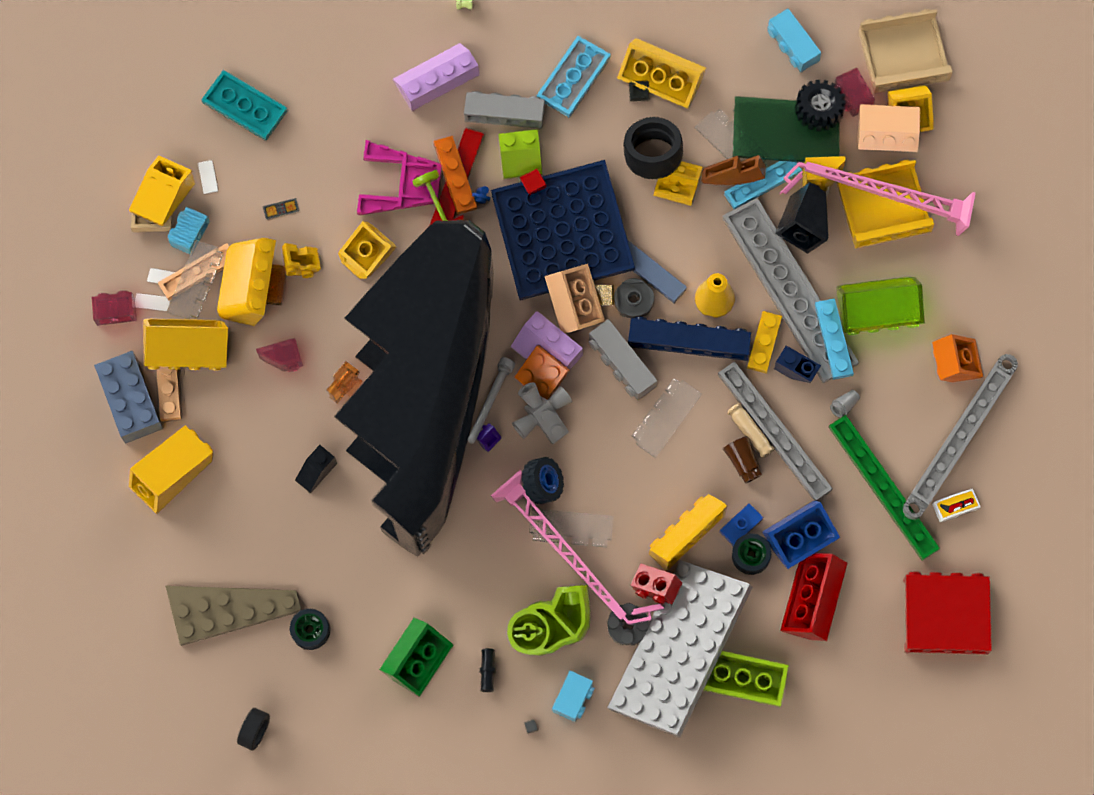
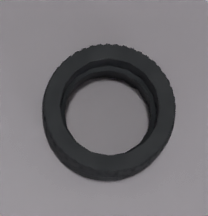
(649, 129)

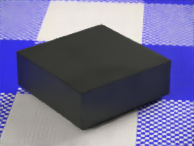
(638, 94)

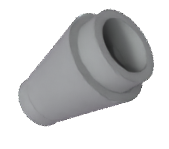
(844, 403)

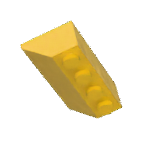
(667, 73)
(687, 531)

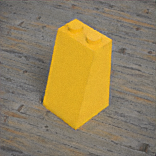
(169, 468)

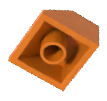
(957, 358)

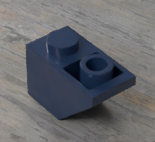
(796, 365)

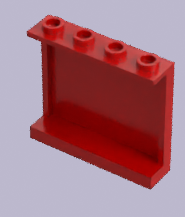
(947, 613)

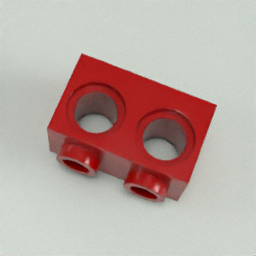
(657, 580)

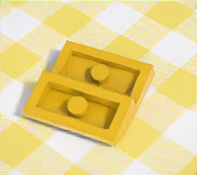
(679, 185)

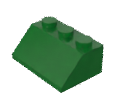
(416, 656)

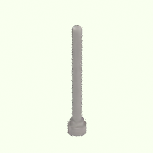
(505, 367)

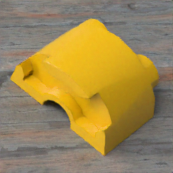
(300, 260)

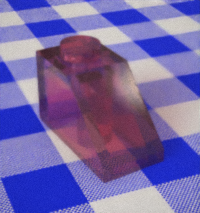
(282, 355)

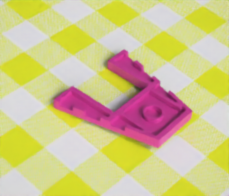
(408, 195)

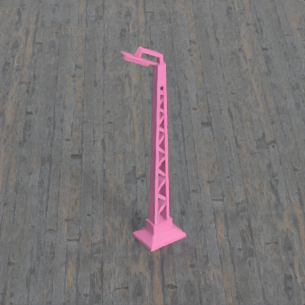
(958, 212)
(513, 492)

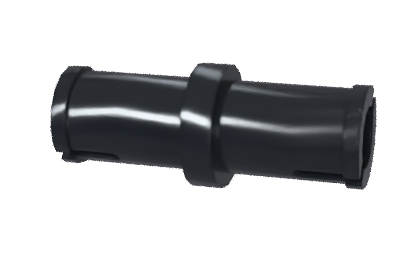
(487, 670)

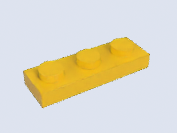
(764, 342)

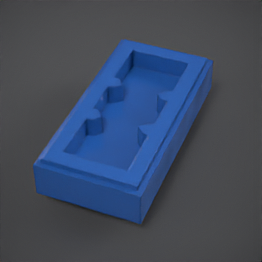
(741, 524)

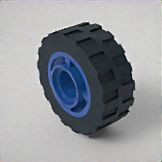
(542, 480)

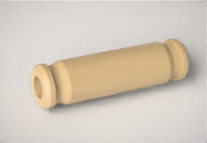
(750, 429)

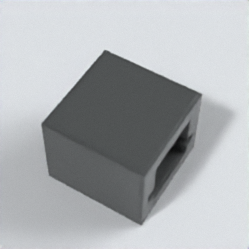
(530, 726)

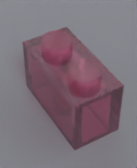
(855, 91)
(114, 308)

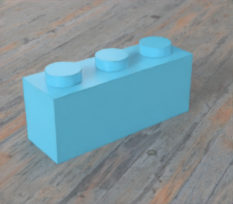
(794, 40)

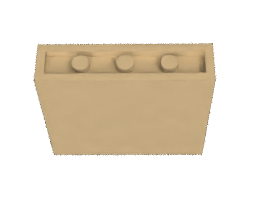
(904, 51)

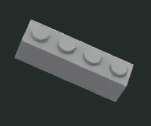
(504, 110)
(622, 359)

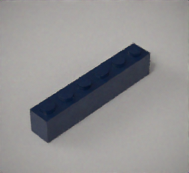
(689, 339)

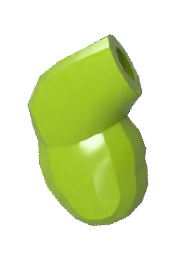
(551, 624)

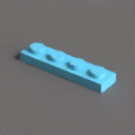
(774, 176)
(834, 339)

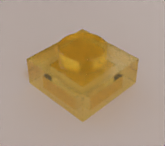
(605, 294)

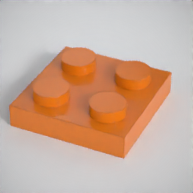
(542, 370)

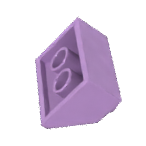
(542, 332)

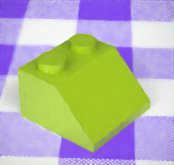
(520, 153)

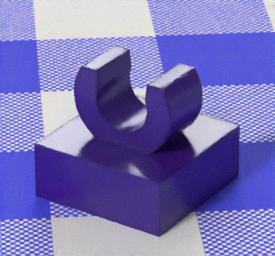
(488, 437)

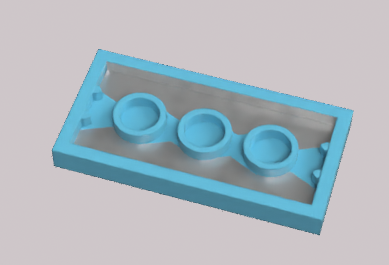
(573, 76)

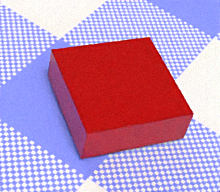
(533, 182)

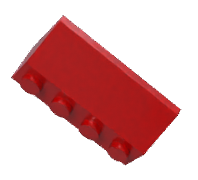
(814, 597)

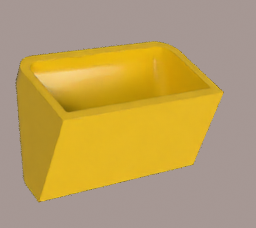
(246, 281)
(185, 343)

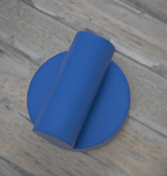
(480, 195)

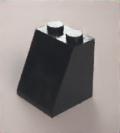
(805, 219)

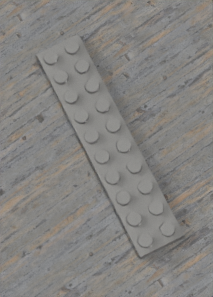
(781, 279)

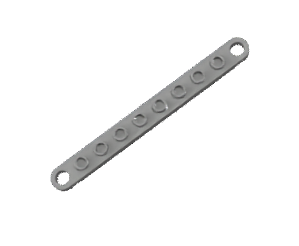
(960, 436)

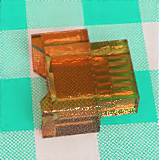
(345, 382)

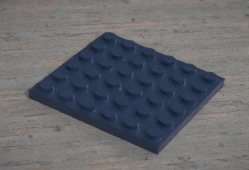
(562, 228)

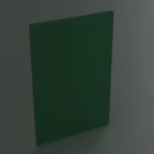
(775, 134)

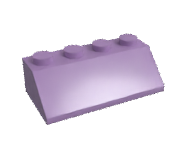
(437, 76)

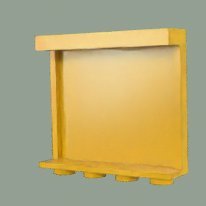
(880, 219)

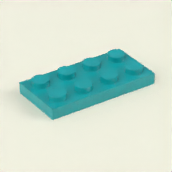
(244, 105)

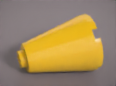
(715, 296)

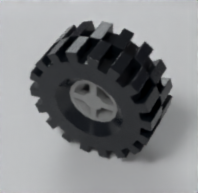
(825, 96)

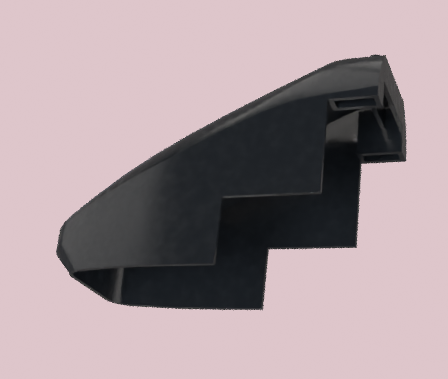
(427, 366)

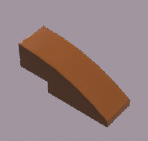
(734, 171)

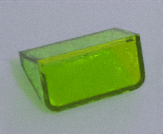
(881, 305)

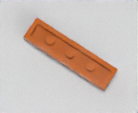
(455, 175)

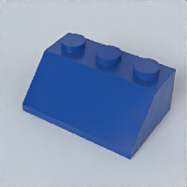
(801, 534)

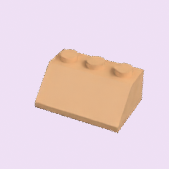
(888, 128)
(574, 298)

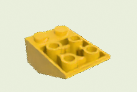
(162, 190)

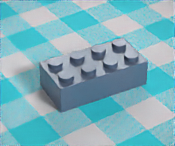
(128, 397)

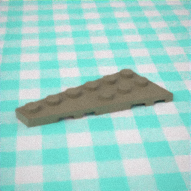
(216, 611)

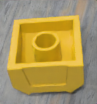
(366, 250)

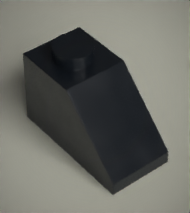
(315, 468)

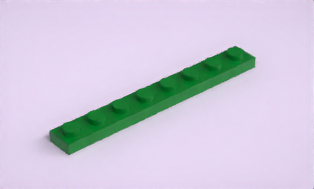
(883, 487)

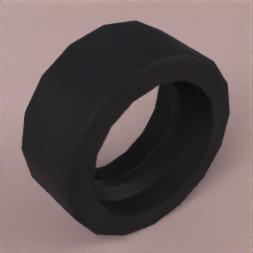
(253, 729)

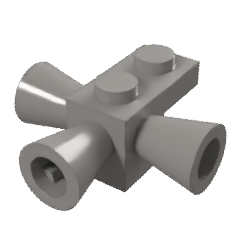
(542, 412)

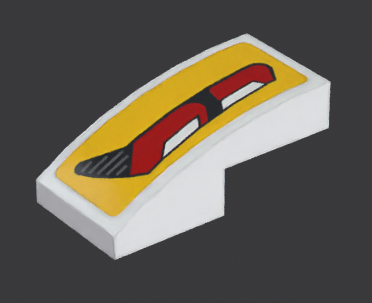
(955, 505)

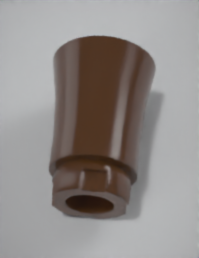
(743, 459)

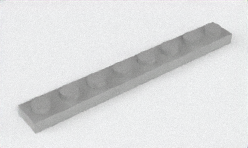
(775, 431)

